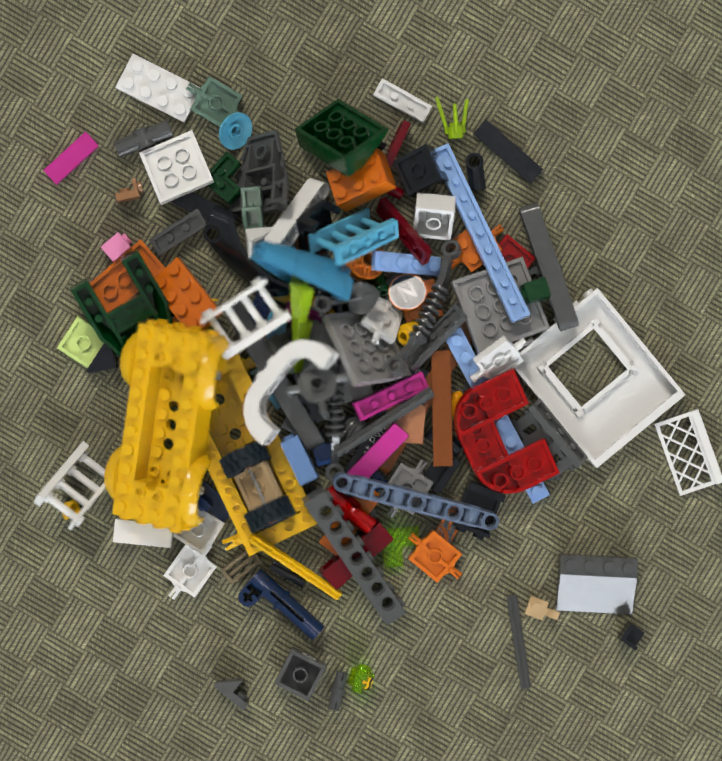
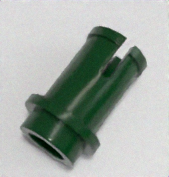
(380, 284)

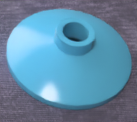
(235, 130)

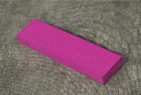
(390, 396)
(379, 451)

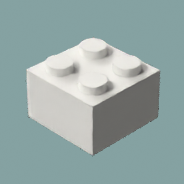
(434, 216)

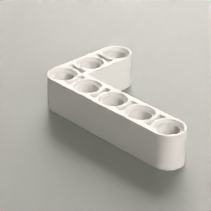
(286, 229)

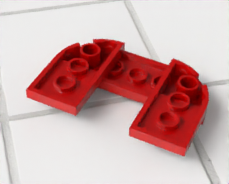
(482, 442)

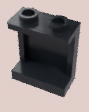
(484, 498)

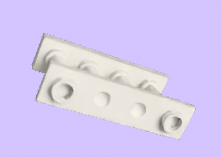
(263, 326)
(58, 482)

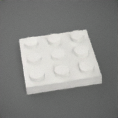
(176, 167)

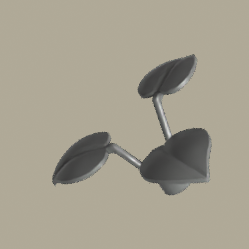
(361, 302)

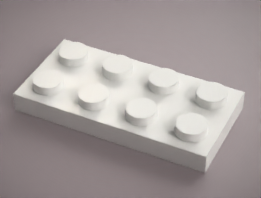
(157, 88)

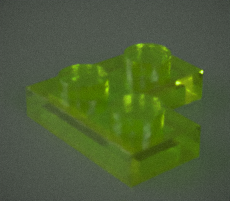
(393, 552)

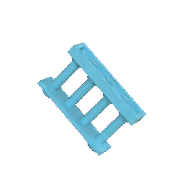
(358, 245)

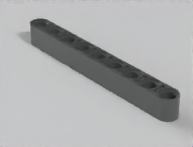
(293, 408)

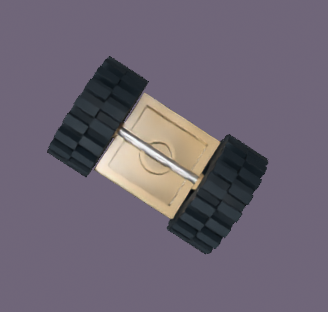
(257, 486)

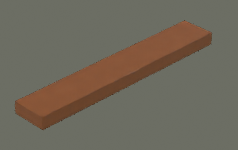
(442, 408)

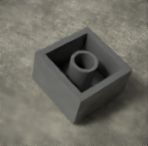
(300, 673)

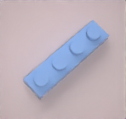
(404, 264)

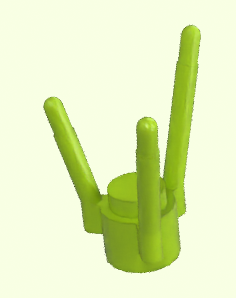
(455, 129)

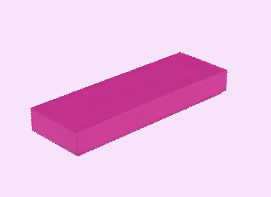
(71, 158)

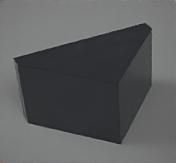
(103, 360)

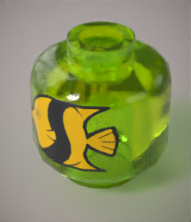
(361, 678)

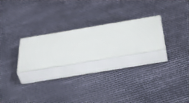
(402, 100)

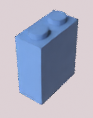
(299, 459)

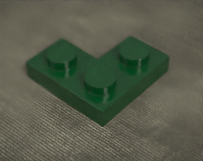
(221, 174)

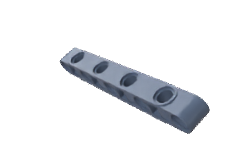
(429, 503)

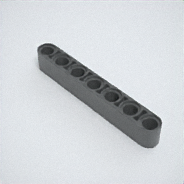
(548, 266)

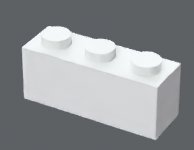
(141, 534)

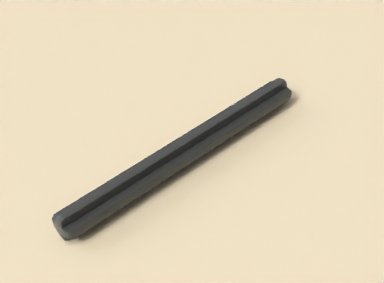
(383, 422)

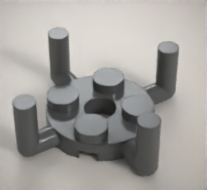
(322, 394)

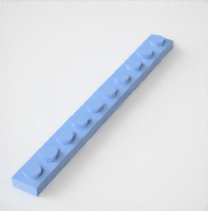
(481, 235)
(464, 356)

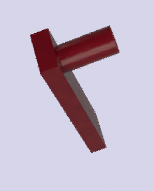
(392, 152)

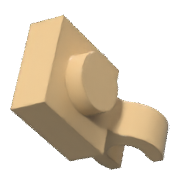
(538, 608)

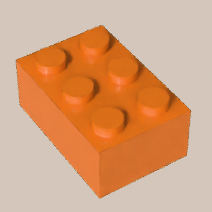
(364, 185)

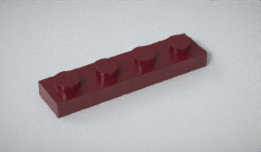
(407, 234)

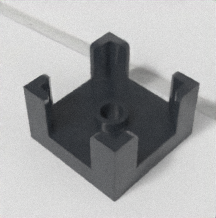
(419, 170)
(314, 220)

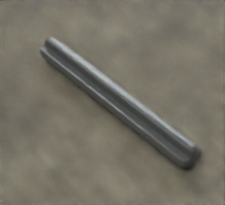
(518, 640)

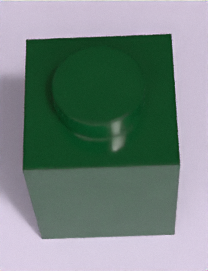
(535, 291)

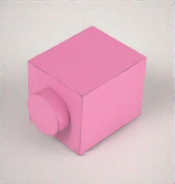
(116, 246)

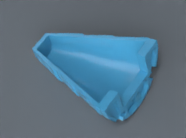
(313, 268)

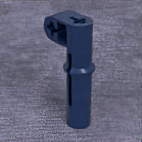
(264, 585)

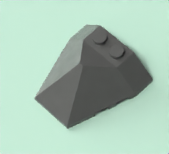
(264, 167)

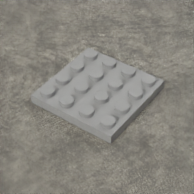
(486, 313)
(361, 358)

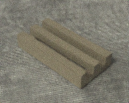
(228, 576)

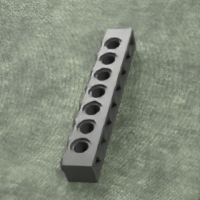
(388, 611)

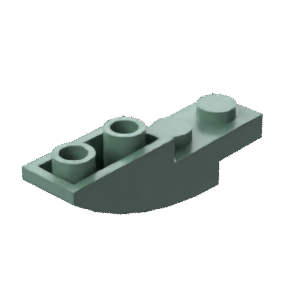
(252, 208)

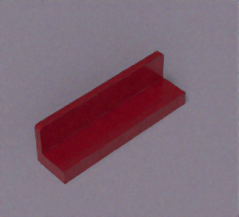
(375, 541)

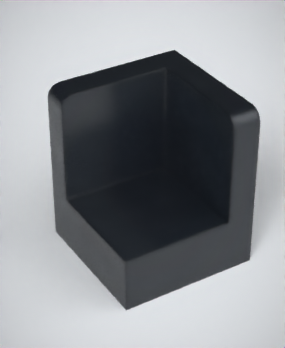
(630, 635)

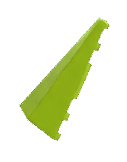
(300, 305)

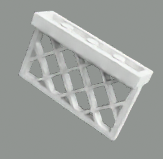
(705, 447)

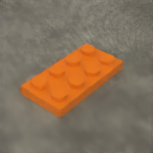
(115, 285)
(185, 294)

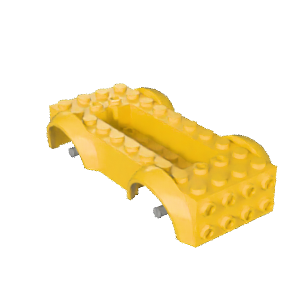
(142, 475)

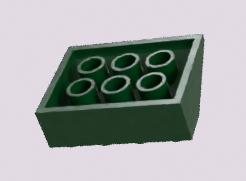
(341, 137)

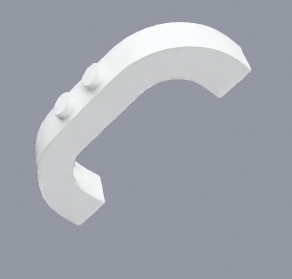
(268, 379)

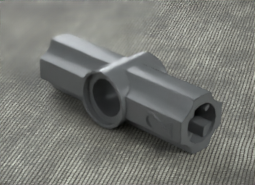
(143, 138)

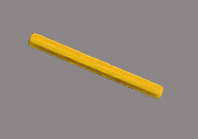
(295, 566)

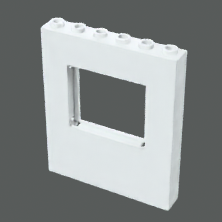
(623, 405)

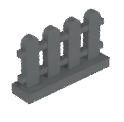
(550, 429)

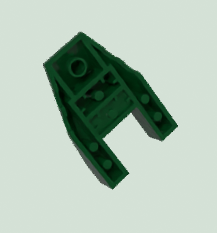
(122, 322)

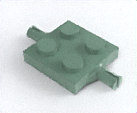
(214, 101)

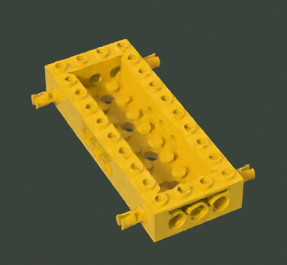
(234, 387)

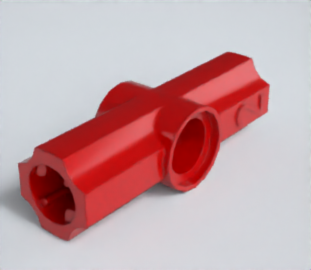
(352, 511)

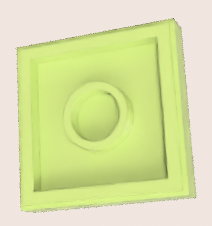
(81, 342)

